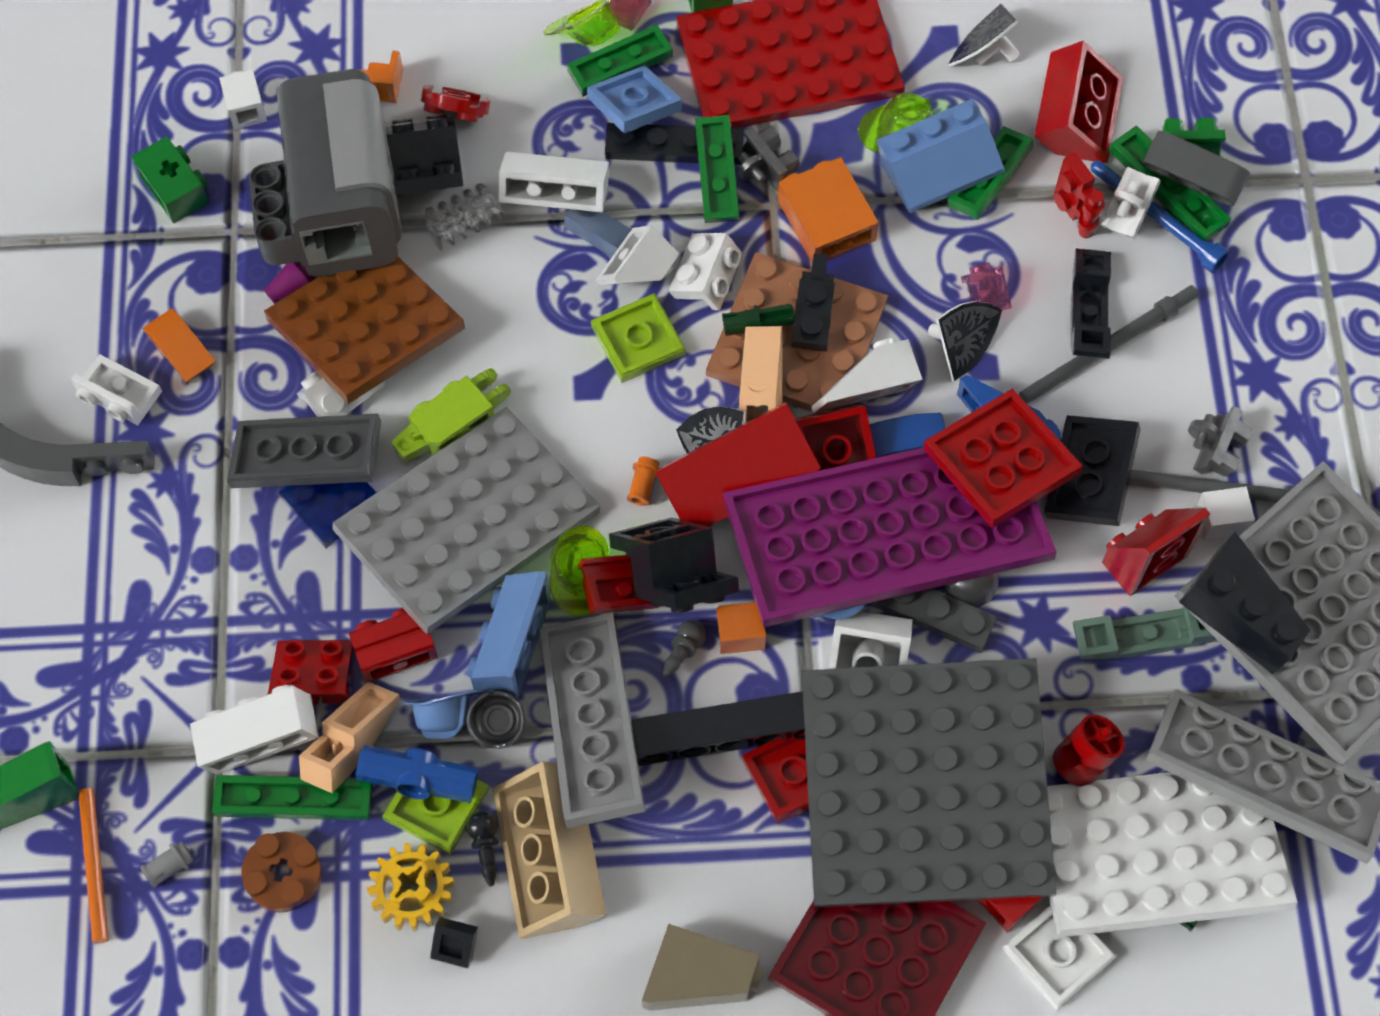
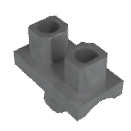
(761, 162)
(1213, 438)

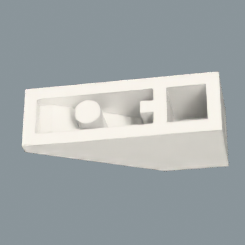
(882, 372)

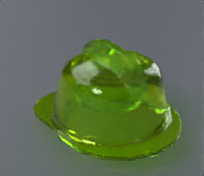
(588, 25)
(897, 114)
(565, 575)

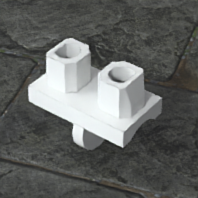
(1130, 203)

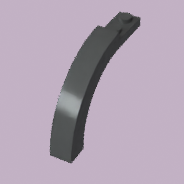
(64, 463)

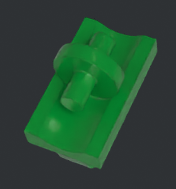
(1204, 134)

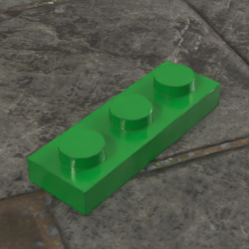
(640, 49)
(1012, 149)
(717, 169)

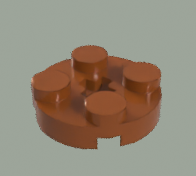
(293, 890)

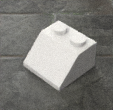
(870, 641)

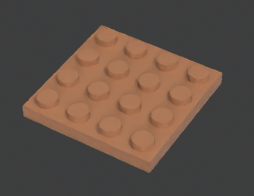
(805, 372)

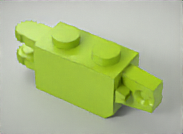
(449, 415)

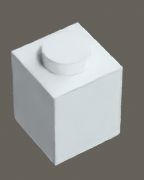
(243, 99)
(1228, 510)

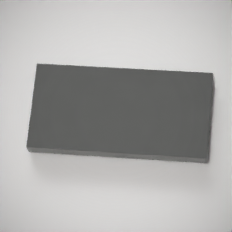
(304, 451)

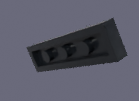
(661, 143)

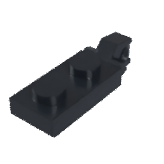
(814, 307)

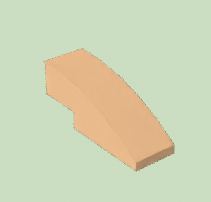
(345, 733)

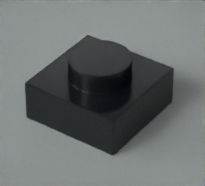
(453, 942)

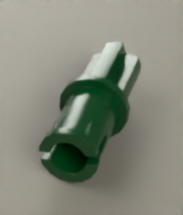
(771, 316)

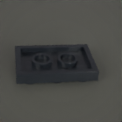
(1107, 457)

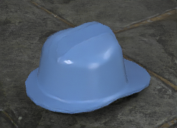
(442, 715)

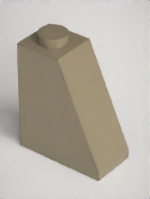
(700, 972)

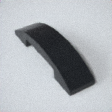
(1089, 304)

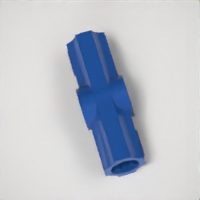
(417, 773)

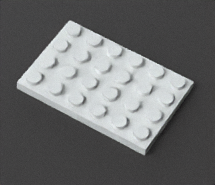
(1159, 856)

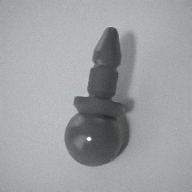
(689, 638)

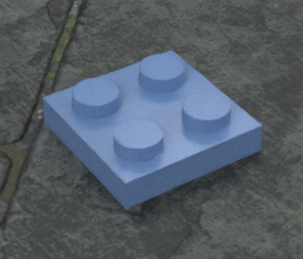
(634, 99)

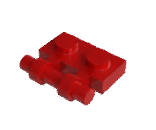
(1078, 196)

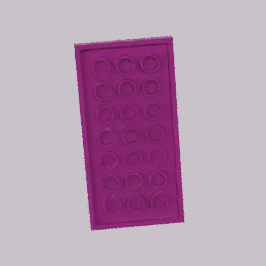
(870, 536)

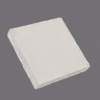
(1057, 964)

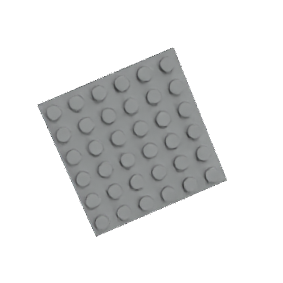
(1326, 561)

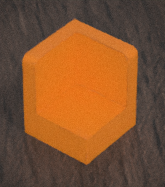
(386, 77)
(740, 628)

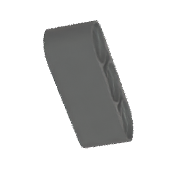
(1196, 168)

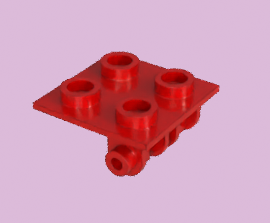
(313, 667)

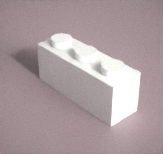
(553, 181)
(254, 729)

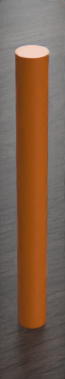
(93, 866)

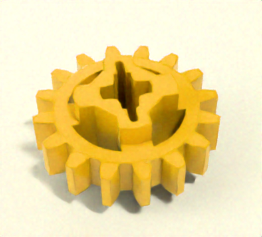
(400, 899)

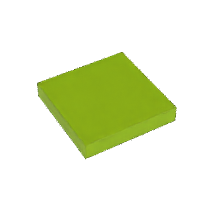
(638, 337)
(434, 819)

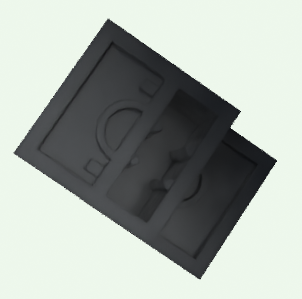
(424, 154)
(674, 564)

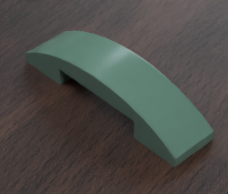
(1139, 634)

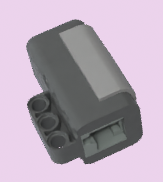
(335, 188)

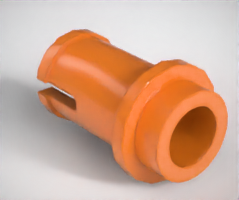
(643, 481)

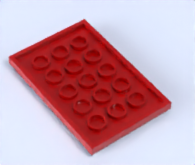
(788, 58)

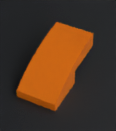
(179, 345)

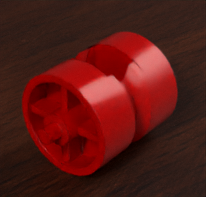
(1088, 750)

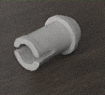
(167, 864)

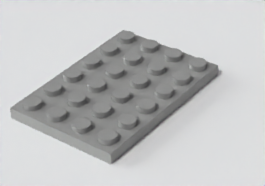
(465, 519)

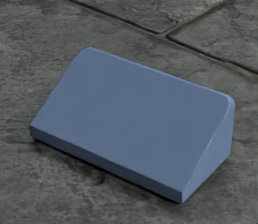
(597, 229)

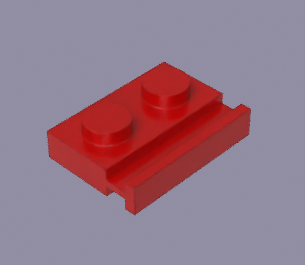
(610, 585)

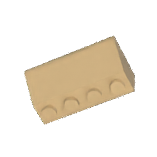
(547, 865)

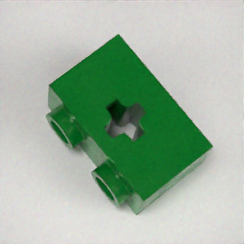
(171, 179)

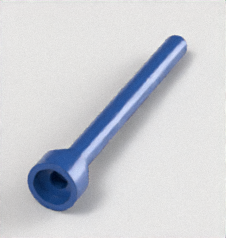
(1210, 254)

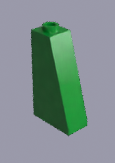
(35, 784)

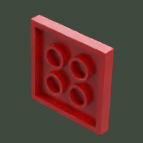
(1002, 457)

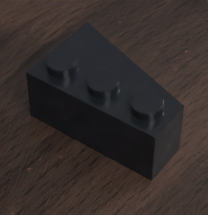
(1246, 606)

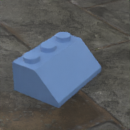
(940, 156)
(511, 633)

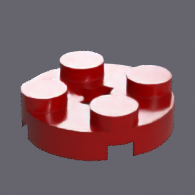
(455, 100)

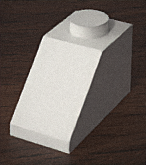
(639, 259)

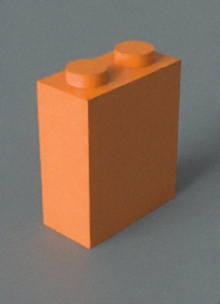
(827, 209)

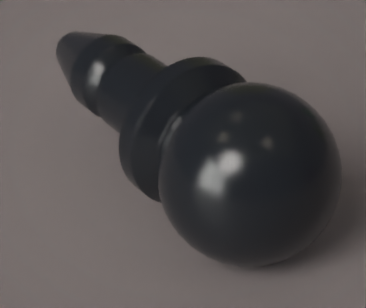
(482, 829)

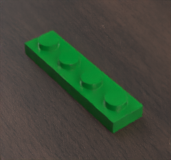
(1188, 206)
(289, 798)

